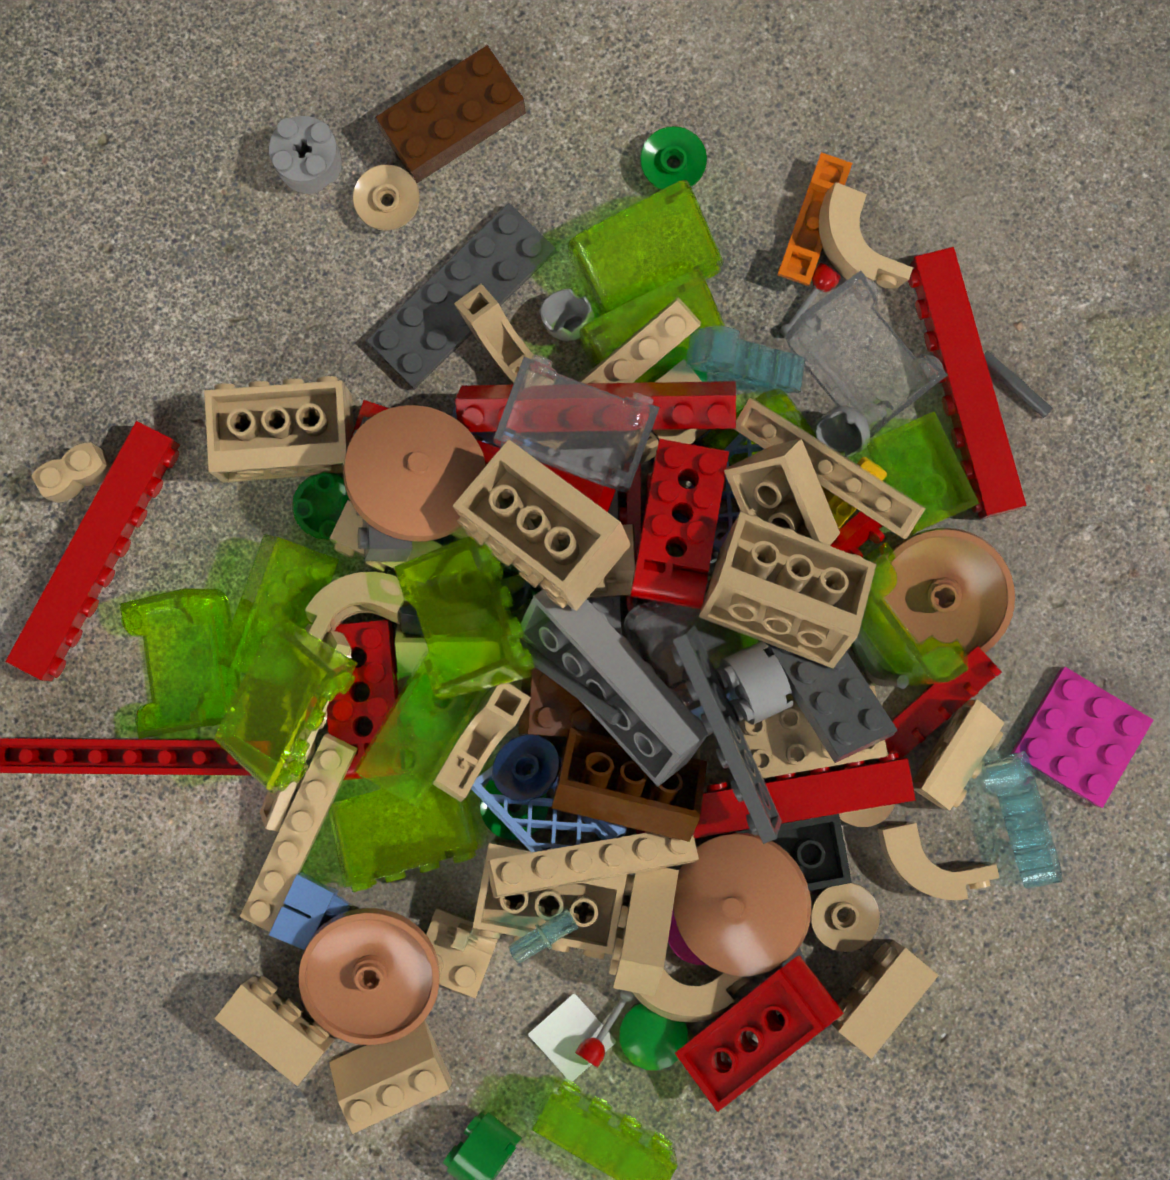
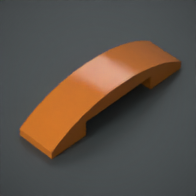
(805, 242)

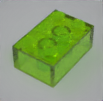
(924, 469)

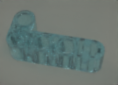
(723, 354)
(1024, 818)

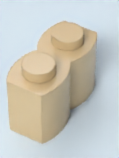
(66, 477)

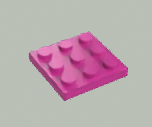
(1082, 736)

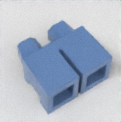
(306, 910)

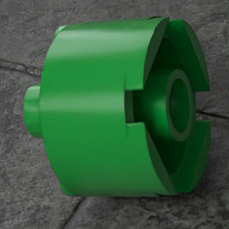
(484, 1151)

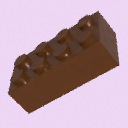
(451, 114)
(554, 709)
(609, 786)

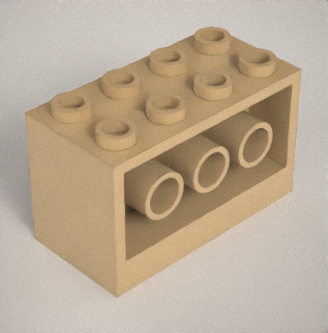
(271, 452)
(541, 526)
(788, 590)
(790, 745)
(595, 931)

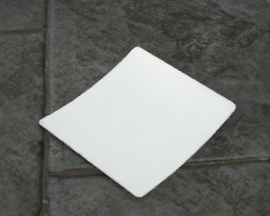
(563, 1033)

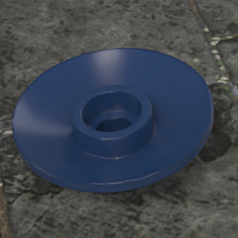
(520, 756)

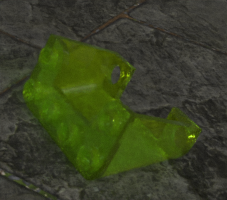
(465, 619)
(282, 704)
(386, 837)

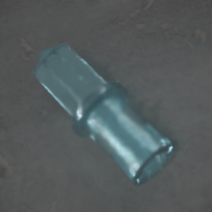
(543, 936)

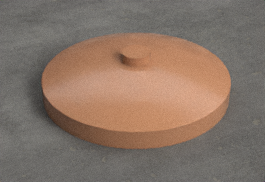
(410, 471)
(952, 588)
(742, 904)
(369, 976)

